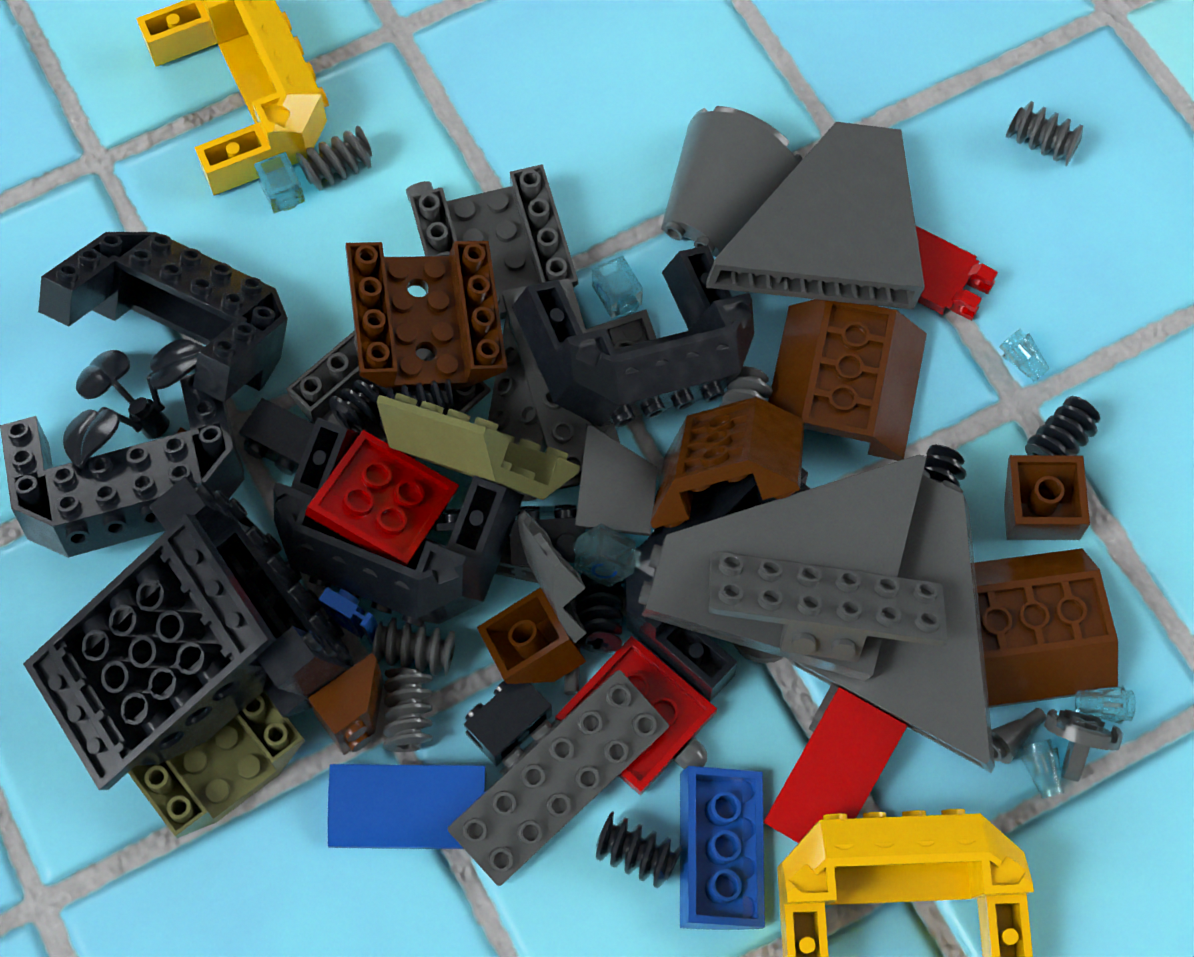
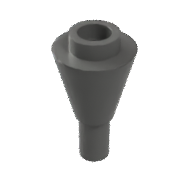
(1011, 736)

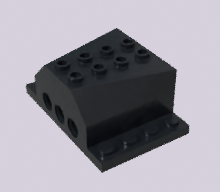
(154, 658)

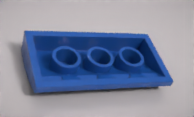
(399, 804)
(721, 849)

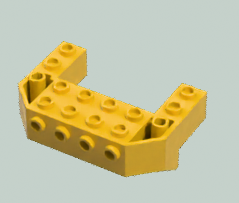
(266, 69)
(905, 862)

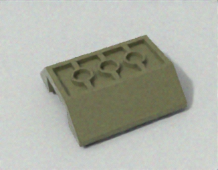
(472, 447)
(221, 772)

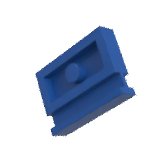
(346, 613)

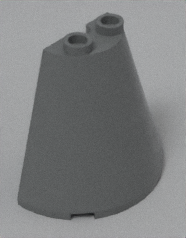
(724, 176)

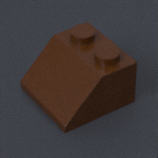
(1046, 498)
(530, 642)
(351, 705)

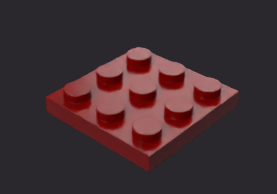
(382, 499)
(668, 693)

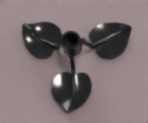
(93, 428)

